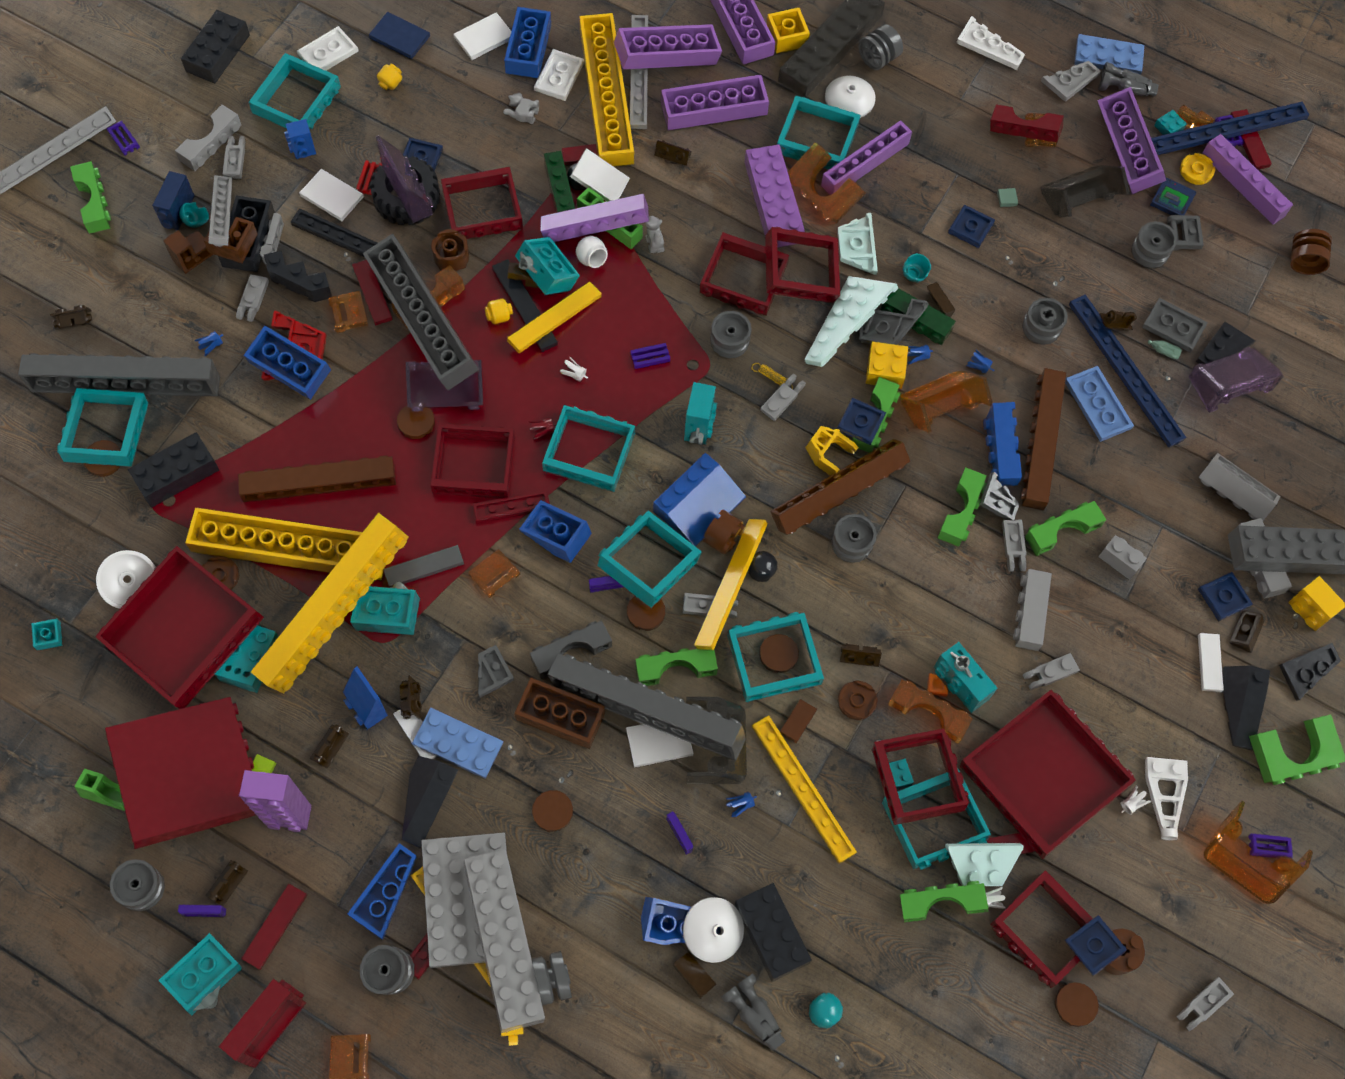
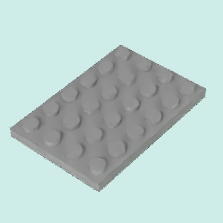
(449, 907)

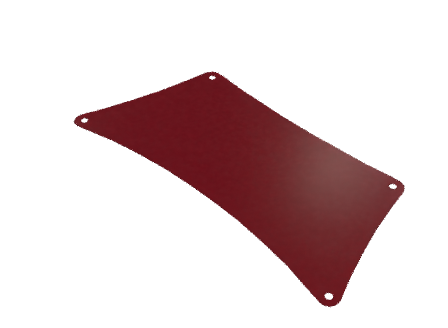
(517, 388)

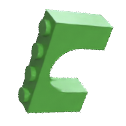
(1325, 752)

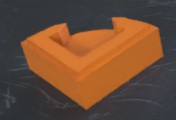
(936, 685)

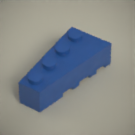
(1003, 443)
(380, 898)

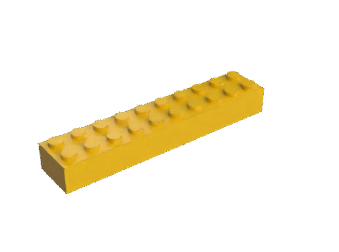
(606, 90)
(268, 540)
(330, 604)

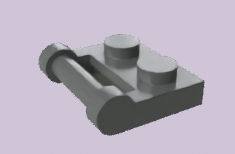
(1190, 229)

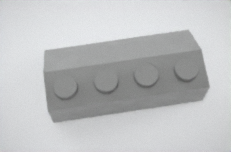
(1239, 487)

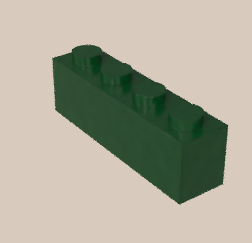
(558, 181)
(931, 322)

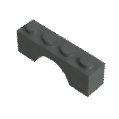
(592, 638)

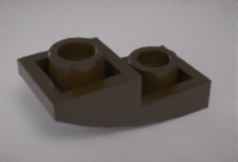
(516, 273)

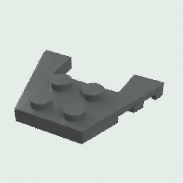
(890, 326)

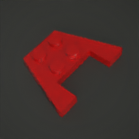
(300, 334)

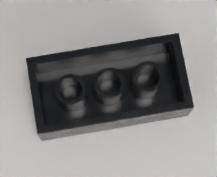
(215, 46)
(259, 212)
(173, 469)
(772, 932)

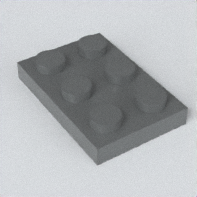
(1175, 325)

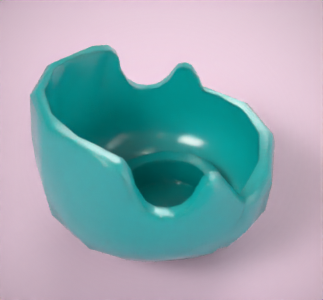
(193, 215)
(916, 268)
(825, 1010)

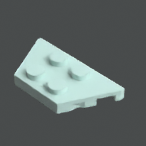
(858, 244)
(984, 861)

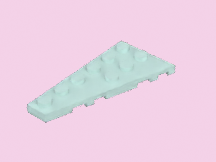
(849, 313)

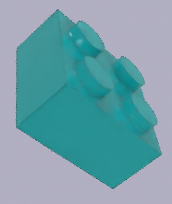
(1170, 123)
(46, 634)
(901, 773)

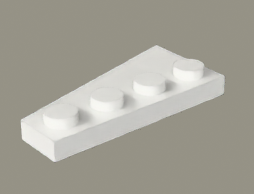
(982, 41)

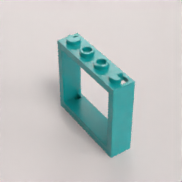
(275, 79)
(795, 150)
(105, 457)
(581, 474)
(630, 581)
(778, 687)
(925, 788)

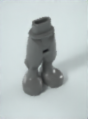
(1139, 84)
(757, 1017)

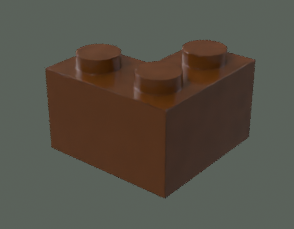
(240, 240)
(187, 251)

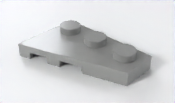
(1071, 81)

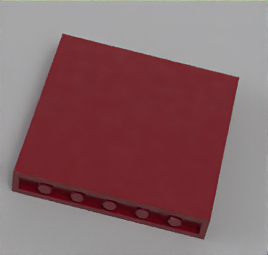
(179, 628)
(181, 771)
(1047, 773)

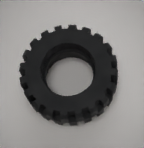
(390, 205)

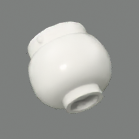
(591, 252)

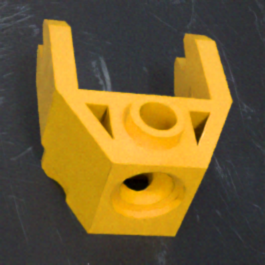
(821, 441)

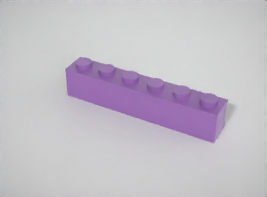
(867, 157)
(1247, 179)
(595, 218)

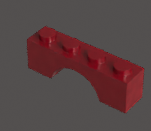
(1045, 128)

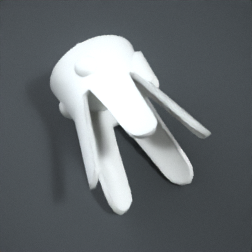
(579, 371)
(1134, 802)
(994, 896)

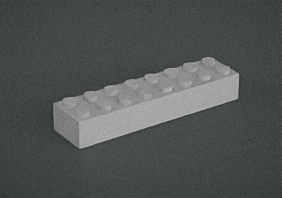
(503, 941)

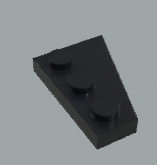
(1225, 343)
(1306, 670)

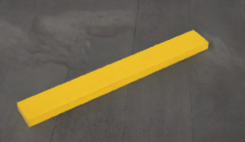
(730, 584)
(804, 789)

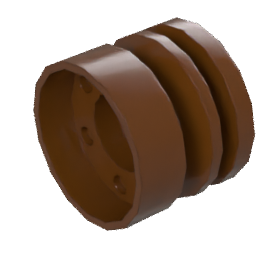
(1311, 251)

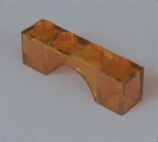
(447, 286)
(910, 697)

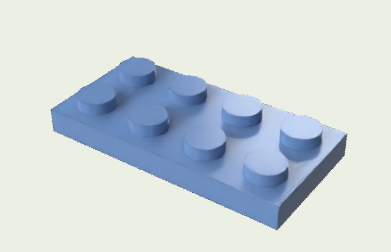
(1102, 50)
(1099, 403)
(457, 743)

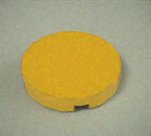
(1197, 169)

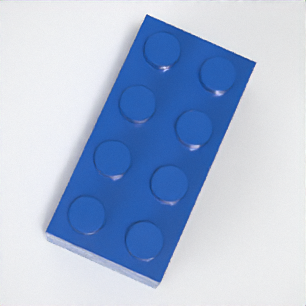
(527, 42)
(287, 362)

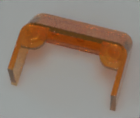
(945, 395)
(1253, 873)

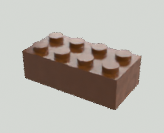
(560, 713)

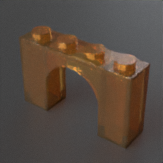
(804, 175)

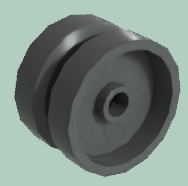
(1154, 244)
(1044, 321)
(730, 334)
(853, 538)
(137, 885)
(375, 974)
(552, 978)

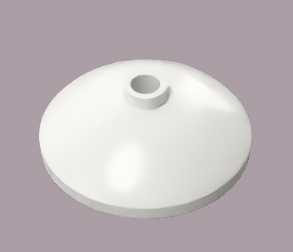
(850, 95)
(112, 571)
(701, 927)

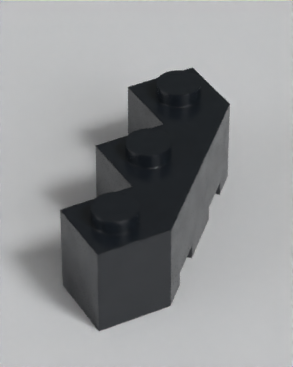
(296, 278)

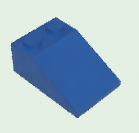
(556, 530)
(363, 700)

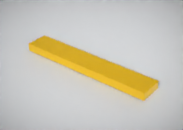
(554, 317)

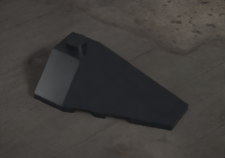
(1244, 697)
(427, 789)

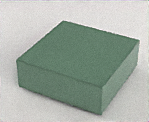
(1007, 197)

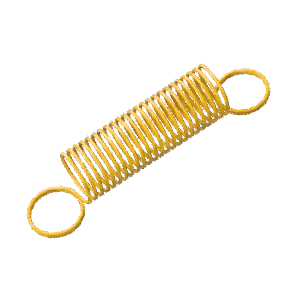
(773, 372)

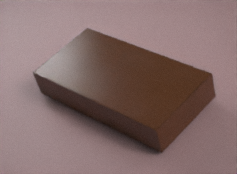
(798, 721)

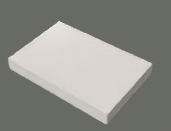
(483, 36)
(328, 49)
(559, 74)
(599, 176)
(331, 195)
(654, 746)

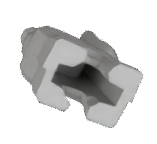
(524, 109)
(654, 235)

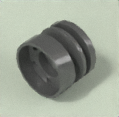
(880, 47)

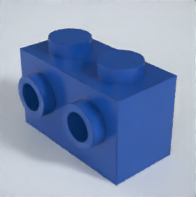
(299, 139)

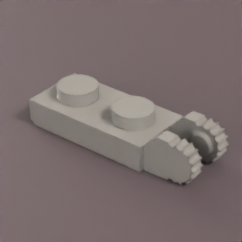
(234, 158)
(272, 239)
(252, 297)
(782, 398)
(1014, 543)
(700, 604)
(1052, 671)
(1206, 1002)

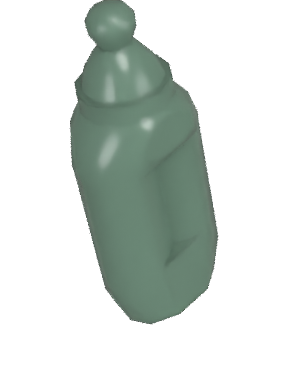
(1166, 348)

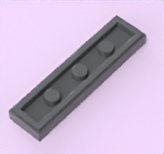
(424, 566)

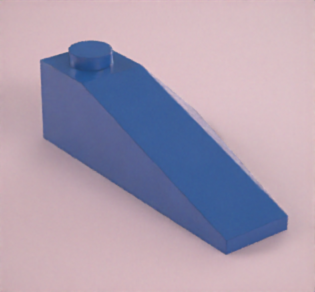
(664, 921)

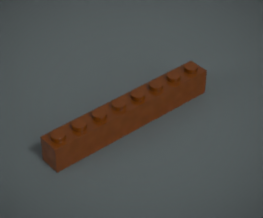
(1043, 440)
(317, 479)
(840, 486)

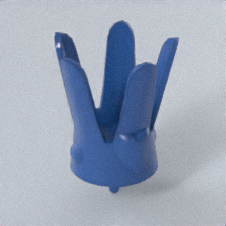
(210, 342)
(922, 352)
(981, 363)
(745, 800)

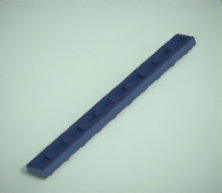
(1230, 128)
(1127, 371)

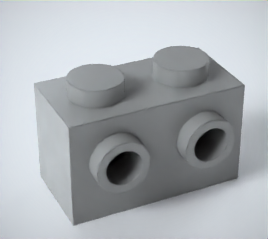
(1122, 557)

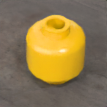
(389, 77)
(498, 311)

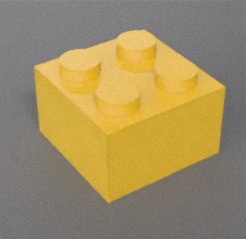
(788, 29)
(887, 362)
(1317, 603)

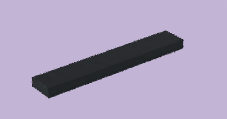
(332, 232)
(522, 302)

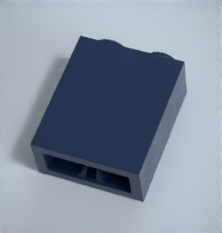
(172, 195)

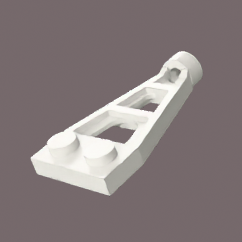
(1167, 770)

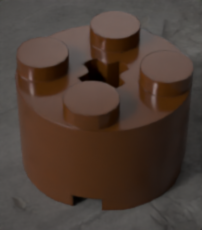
(450, 249)
(723, 532)
(1132, 957)

